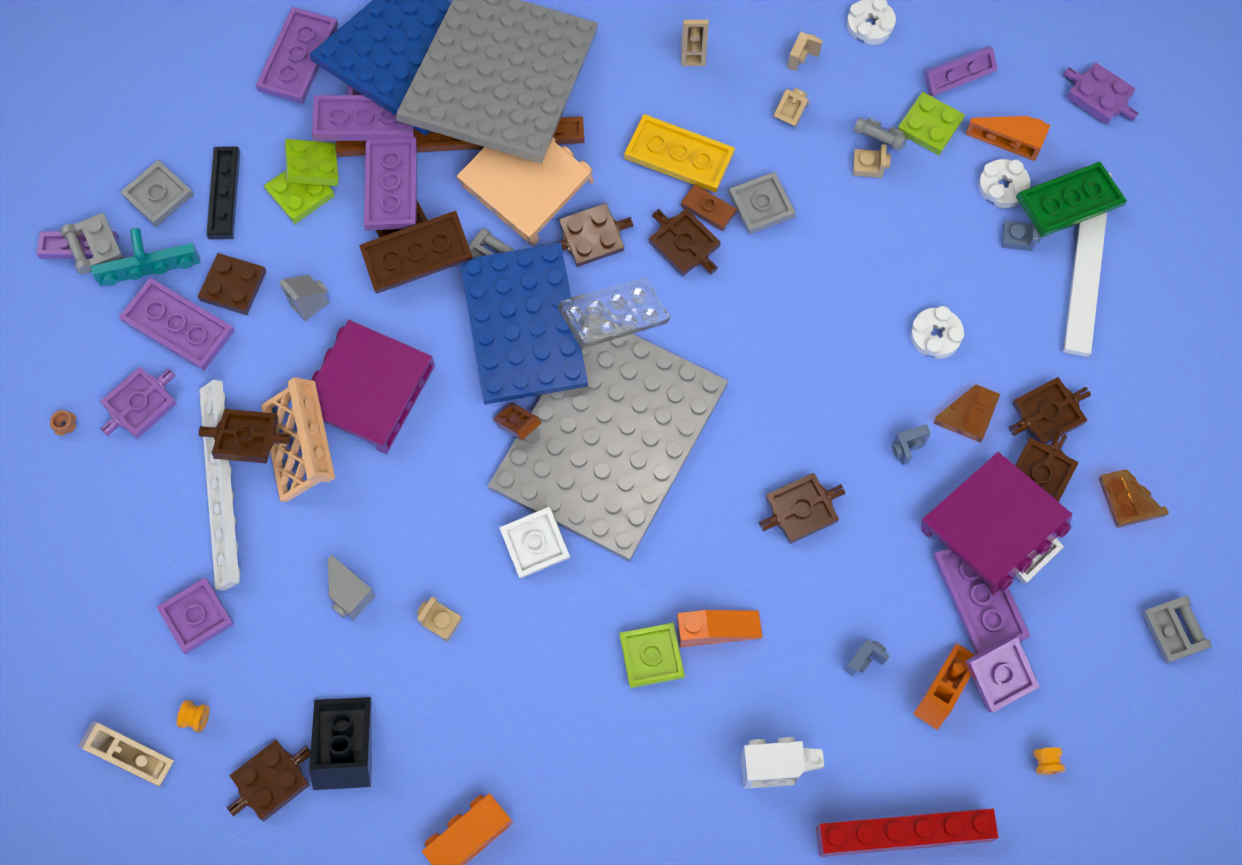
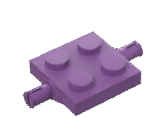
(1101, 93)
(138, 402)

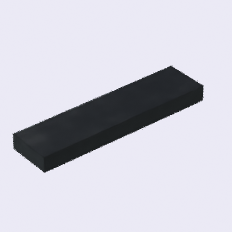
(223, 193)

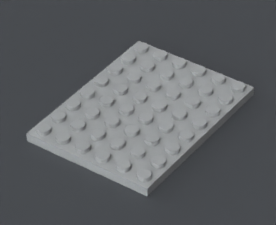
(499, 75)
(612, 446)

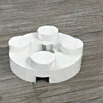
(864, 30)
(999, 170)
(941, 319)

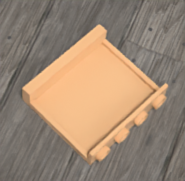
(522, 190)

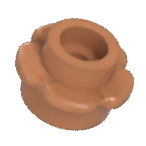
(59, 417)

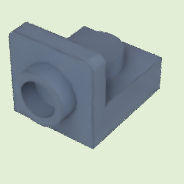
(1019, 235)
(912, 439)
(861, 659)

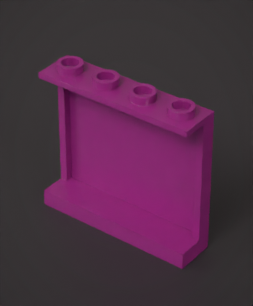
(370, 384)
(998, 522)

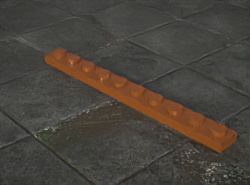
(569, 131)

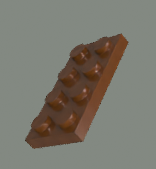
(415, 252)

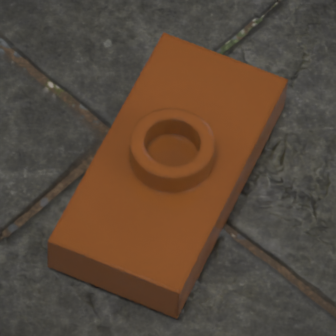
(708, 207)
(517, 421)

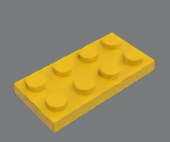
(679, 153)

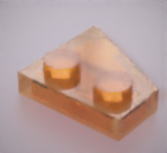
(970, 413)
(1129, 500)

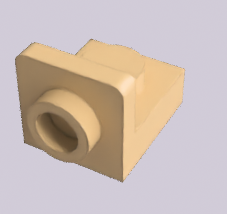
(803, 46)
(792, 106)
(871, 162)
(438, 619)

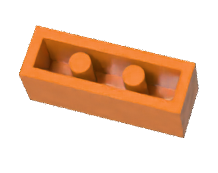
(468, 833)

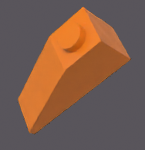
(1012, 133)
(717, 627)
(945, 688)

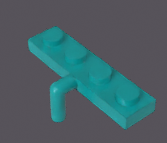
(145, 263)

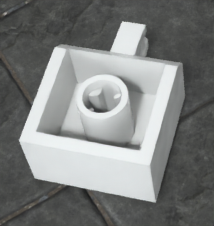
(777, 762)

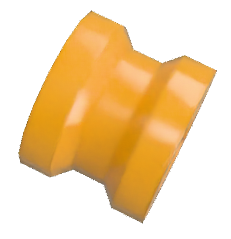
(193, 716)
(1049, 761)

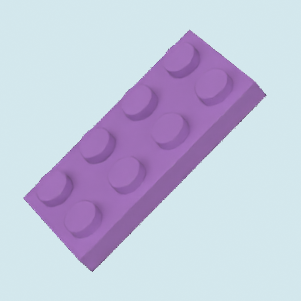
(289, 66)
(354, 120)
(390, 183)
(176, 324)
(984, 616)

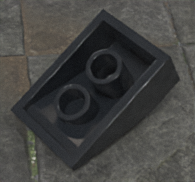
(341, 744)

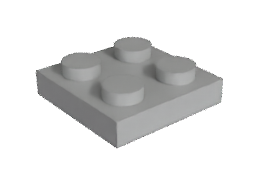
(157, 193)
(761, 203)

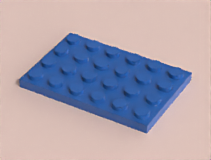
(516, 324)

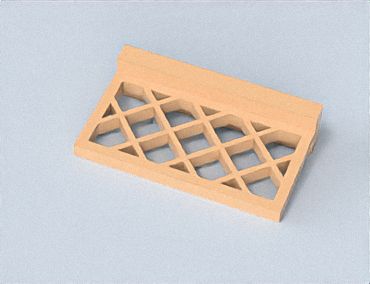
(309, 435)

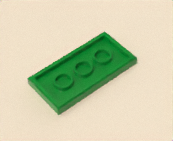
(1071, 199)

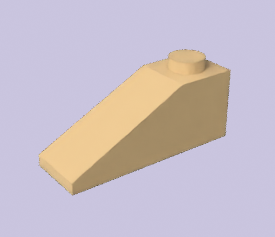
(694, 42)
(125, 753)

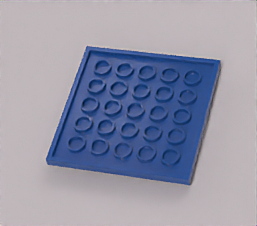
(383, 48)

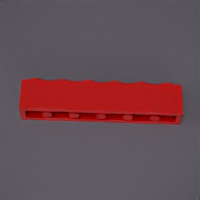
(906, 832)

